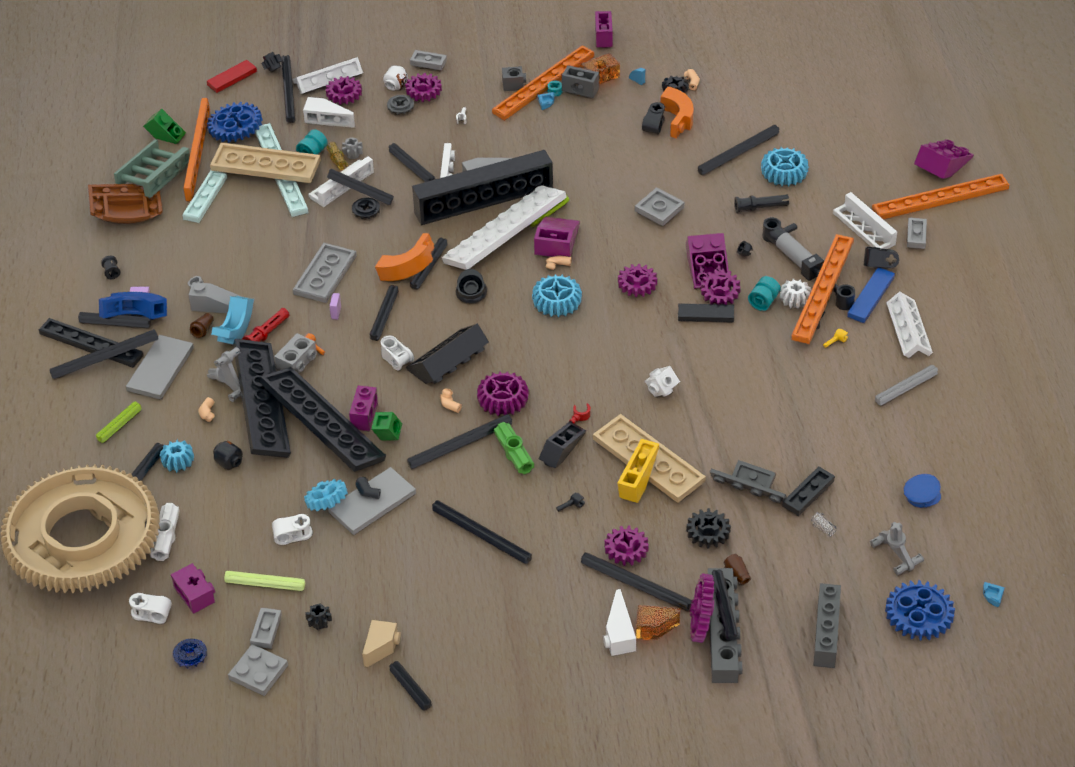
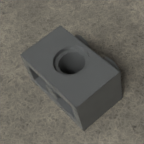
(580, 81)

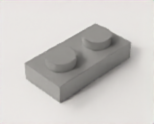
(428, 60)
(916, 233)
(266, 628)

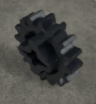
(708, 528)

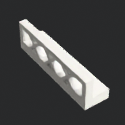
(323, 76)
(331, 190)
(870, 222)
(908, 325)

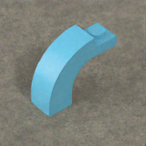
(236, 320)

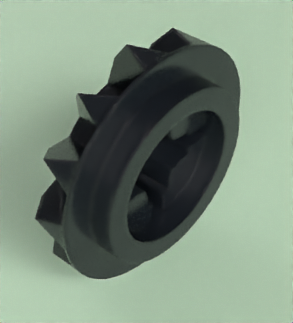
(671, 81)
(360, 205)

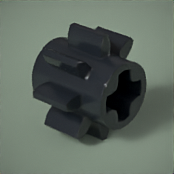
(271, 61)
(318, 616)

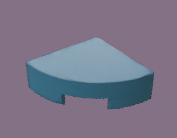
(638, 75)
(546, 100)
(993, 593)

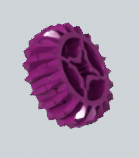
(502, 398)

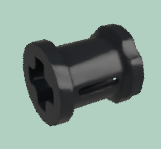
(110, 267)

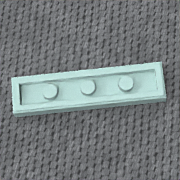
(204, 196)

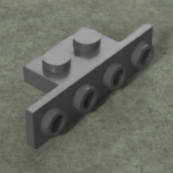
(751, 478)

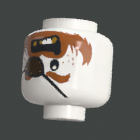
(395, 78)

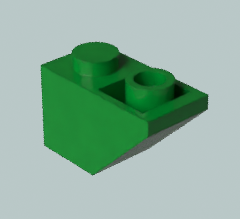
(164, 128)

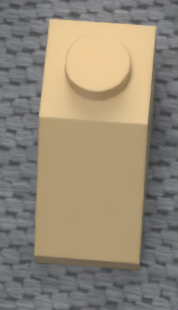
(380, 641)

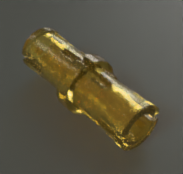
(337, 155)

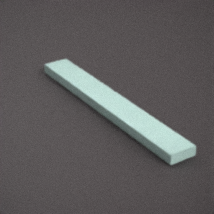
(288, 189)

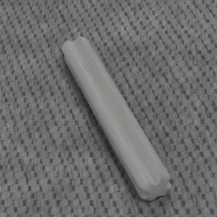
(906, 385)

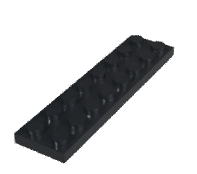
(261, 409)
(322, 419)

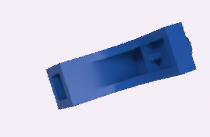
(138, 303)

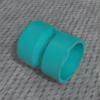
(312, 143)
(764, 293)

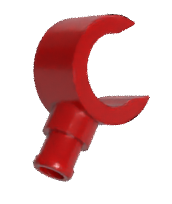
(580, 416)

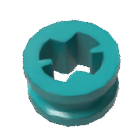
(556, 87)

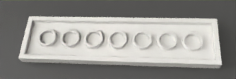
(503, 227)

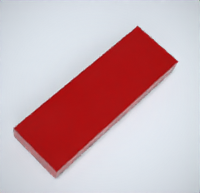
(231, 76)

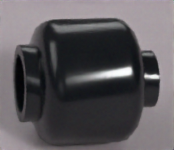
(227, 455)

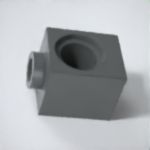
(513, 78)

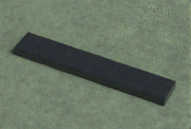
(86, 341)

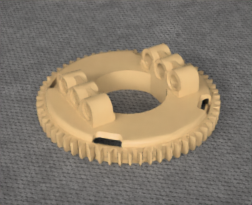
(113, 498)

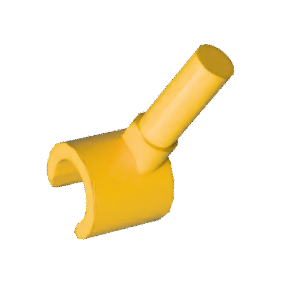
(840, 335)

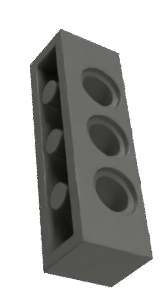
(827, 625)

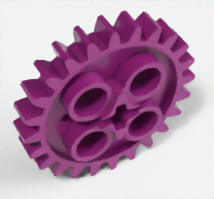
(702, 608)

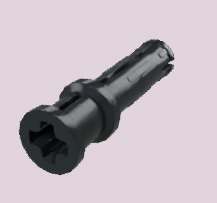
(752, 203)

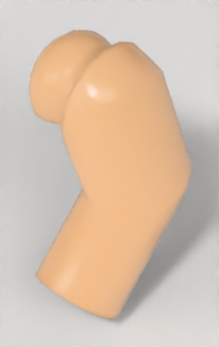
(692, 75)
(558, 260)
(447, 401)
(205, 408)

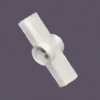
(168, 520)

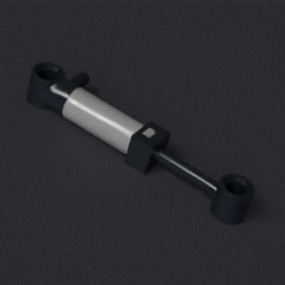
(808, 263)

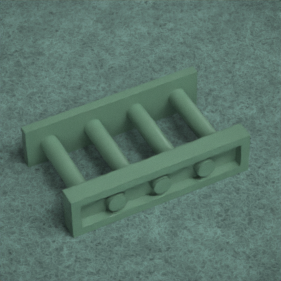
(156, 179)

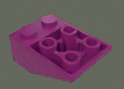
(942, 158)
(555, 237)
(705, 255)

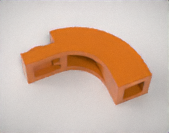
(680, 105)
(406, 264)

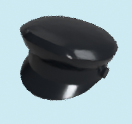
(470, 286)

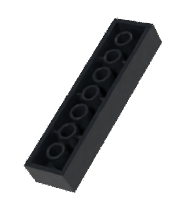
(481, 187)

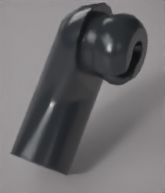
(365, 490)

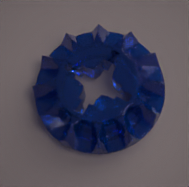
(189, 646)

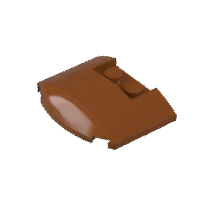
(123, 203)

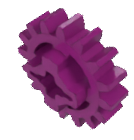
(423, 87)
(343, 90)
(637, 280)
(720, 287)
(626, 545)

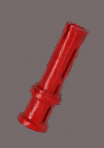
(261, 332)

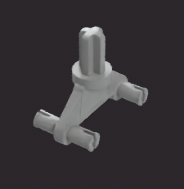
(225, 372)
(896, 540)

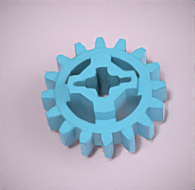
(325, 495)

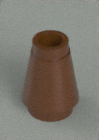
(201, 325)
(739, 568)

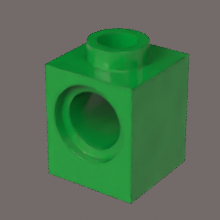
(386, 426)

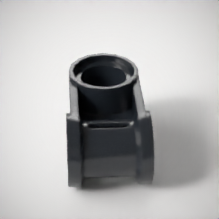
(654, 118)
(877, 257)

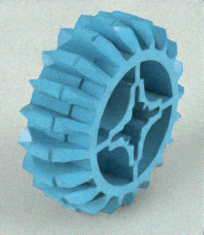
(784, 166)
(567, 297)

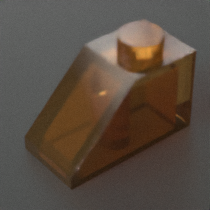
(656, 621)

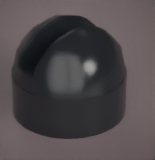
(744, 249)

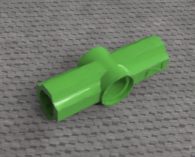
(514, 448)

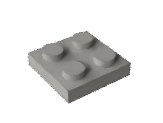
(659, 206)
(258, 670)

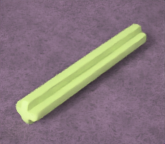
(264, 580)

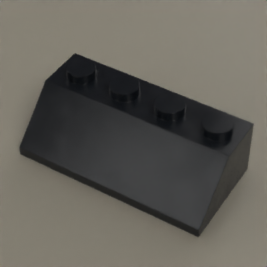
(449, 354)

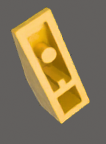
(638, 470)

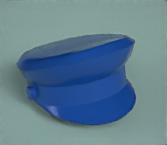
(922, 490)

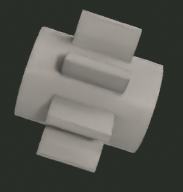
(352, 148)

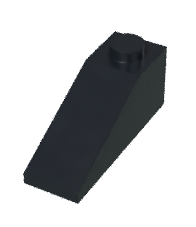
(561, 444)

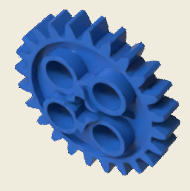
(225, 122)
(920, 610)

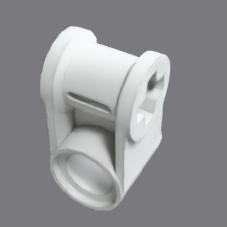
(395, 352)
(290, 529)
(151, 608)

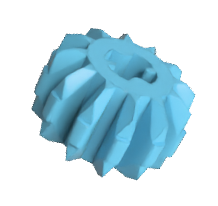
(177, 455)

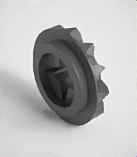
(400, 100)

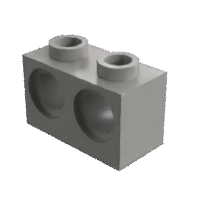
(296, 354)

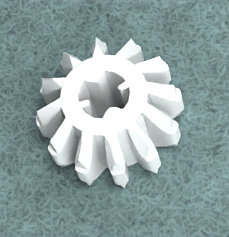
(795, 293)

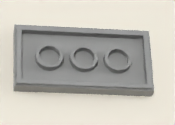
(324, 272)
(160, 367)
(359, 511)

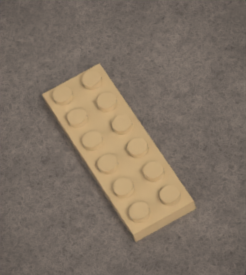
(265, 162)
(669, 471)

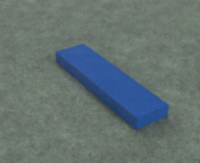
(871, 295)

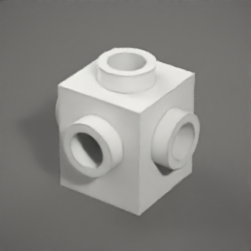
(662, 381)

